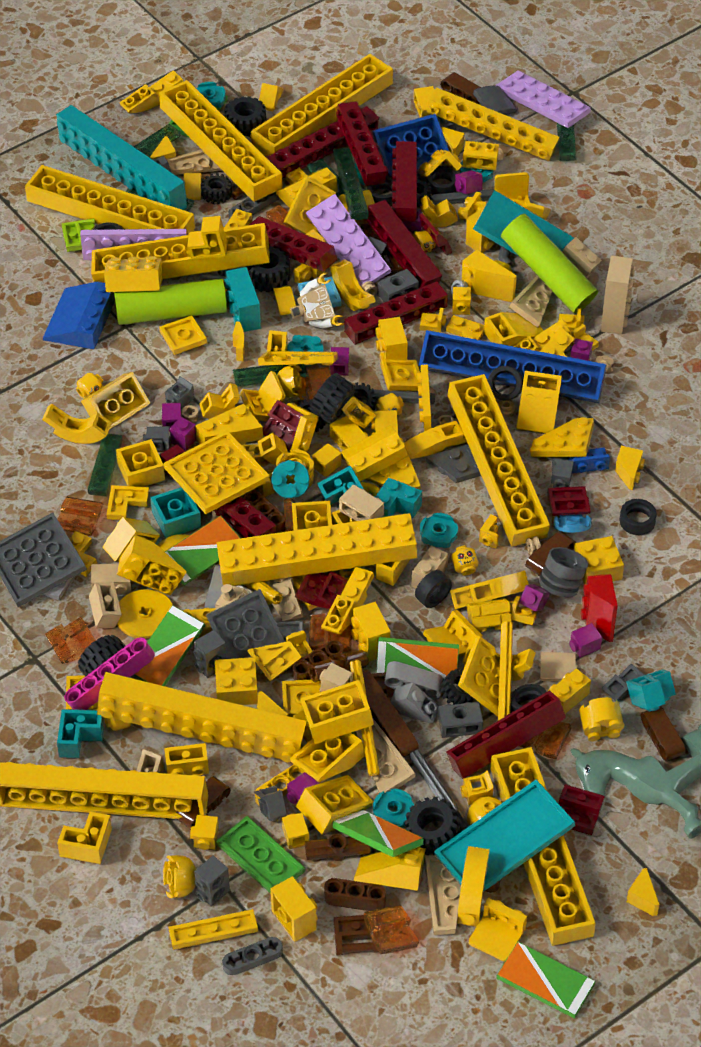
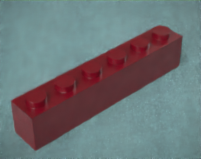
(405, 198)
(402, 243)
(506, 734)

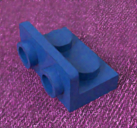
(595, 460)

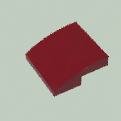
(435, 234)
(282, 423)
(568, 501)
(321, 589)
(581, 807)

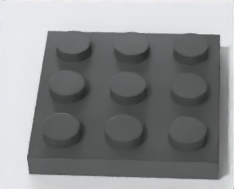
(245, 625)

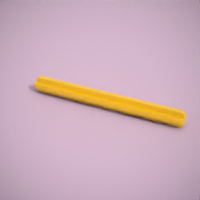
(505, 669)
(367, 733)

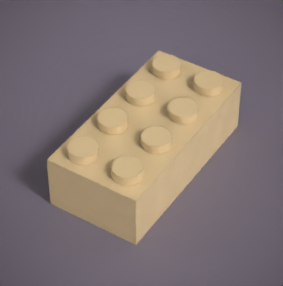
(617, 294)

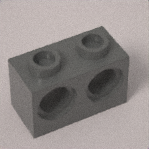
(212, 881)

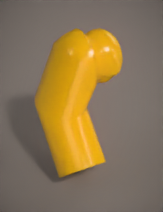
(370, 488)

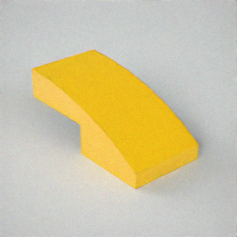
(284, 299)
(238, 341)

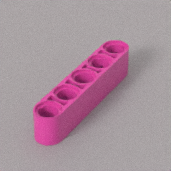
(123, 663)

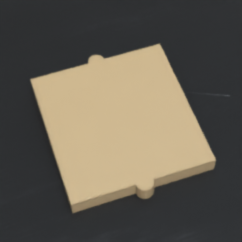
(555, 665)

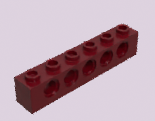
(361, 143)
(299, 245)
(407, 307)

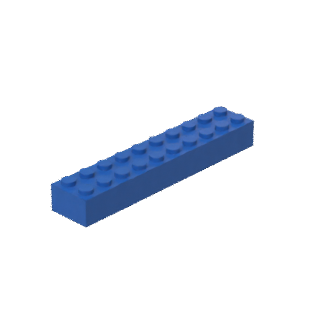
(475, 357)

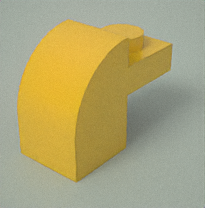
(440, 214)
(215, 404)

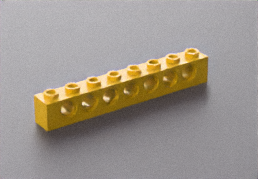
(492, 124)

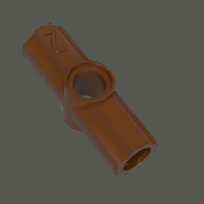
(339, 659)
(325, 848)

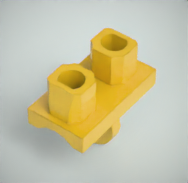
(472, 205)

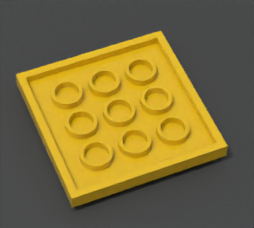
(216, 472)

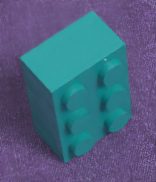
(242, 299)

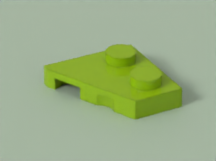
(72, 232)

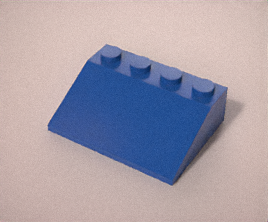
(424, 131)
(80, 315)

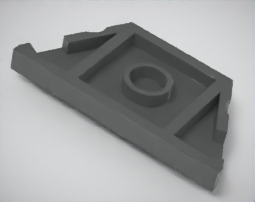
(455, 463)

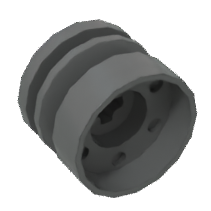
(563, 572)

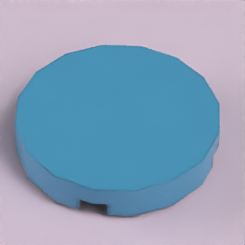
(572, 523)

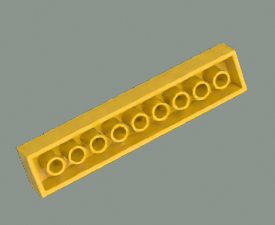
(319, 107)
(221, 141)
(103, 203)
(245, 247)
(498, 460)
(317, 550)
(200, 717)
(100, 790)
(552, 869)

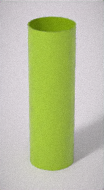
(549, 263)
(171, 302)

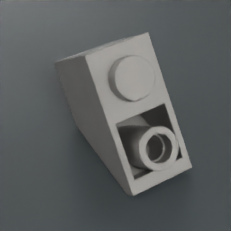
(414, 703)

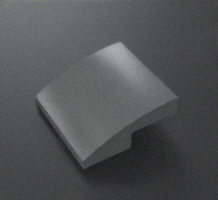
(494, 99)

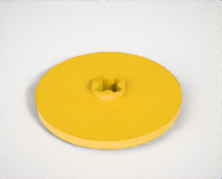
(138, 602)

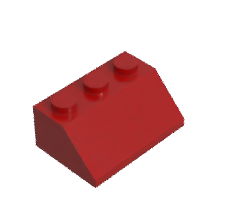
(600, 605)

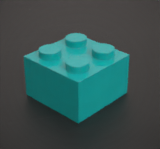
(175, 512)

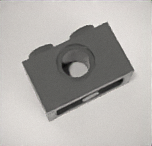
(397, 285)
(207, 650)
(452, 726)

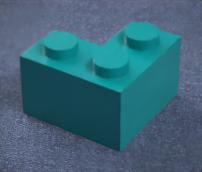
(337, 484)
(399, 498)
(651, 689)
(78, 727)

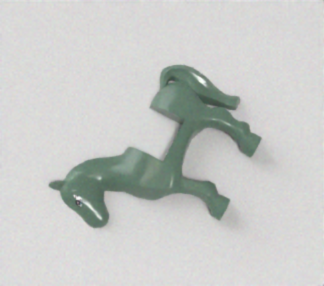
(646, 777)

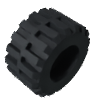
(245, 114)
(272, 274)
(332, 398)
(98, 653)
(432, 811)

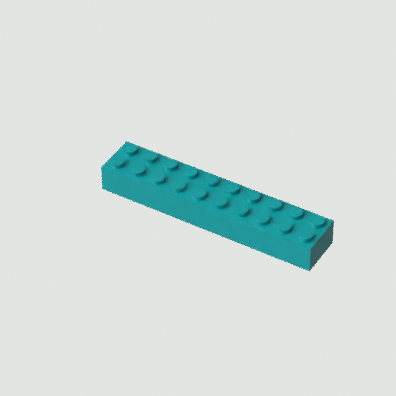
(120, 158)

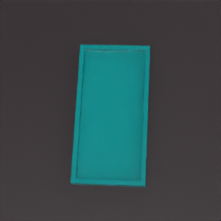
(502, 211)
(511, 832)

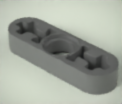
(234, 956)

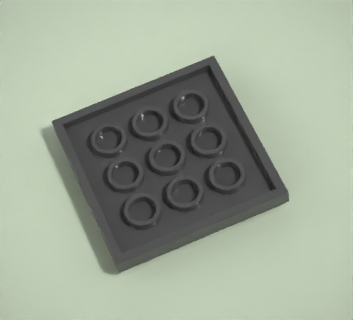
(38, 560)

